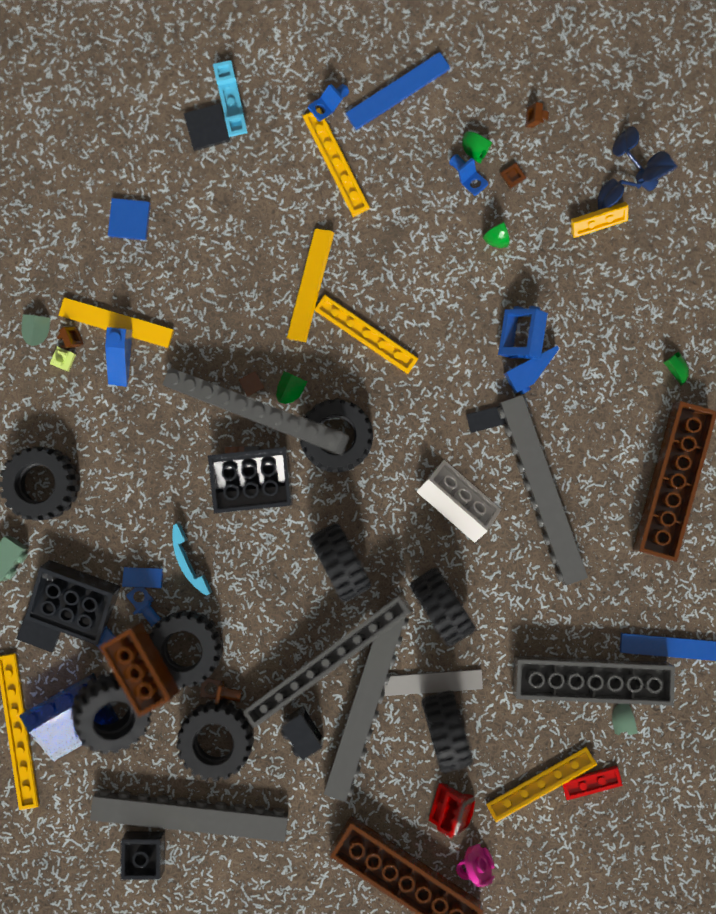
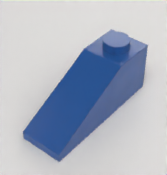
(118, 355)
(527, 373)

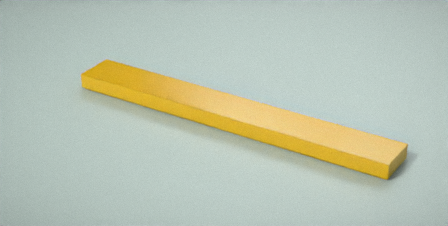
(17, 733)

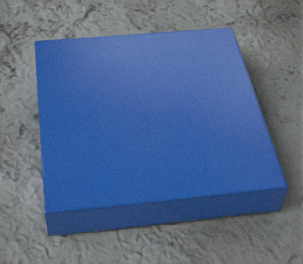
(129, 219)

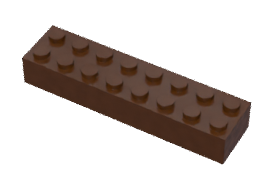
(675, 480)
(399, 873)

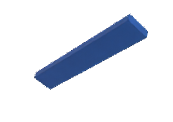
(397, 91)
(668, 646)

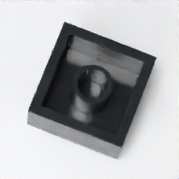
(302, 734)
(142, 855)

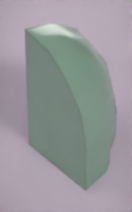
(35, 329)
(624, 720)

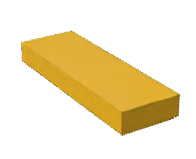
(599, 219)

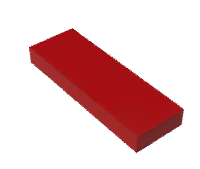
(592, 783)

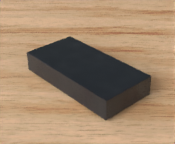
(484, 419)

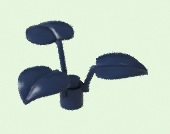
(657, 166)

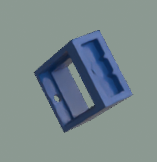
(535, 336)

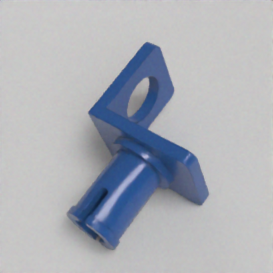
(329, 101)
(468, 173)
(145, 606)

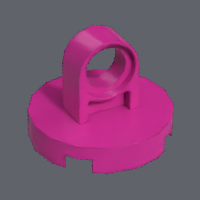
(478, 866)

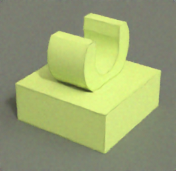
(62, 359)

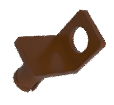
(221, 691)

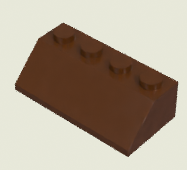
(140, 669)

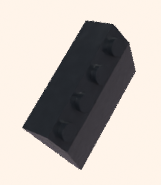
(250, 480)
(72, 601)

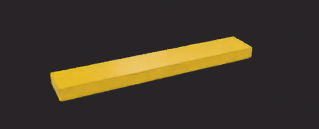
(336, 164)
(310, 285)
(104, 318)
(366, 334)
(541, 784)

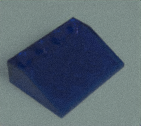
(52, 722)

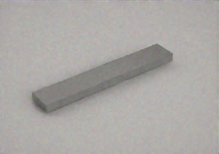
(433, 682)

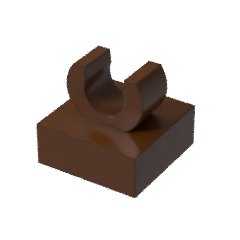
(536, 114)
(70, 337)

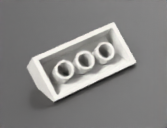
(459, 501)

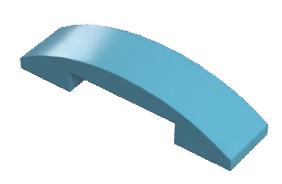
(230, 98)
(179, 537)

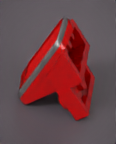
(451, 810)

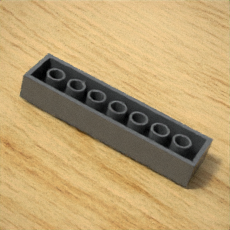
(593, 680)

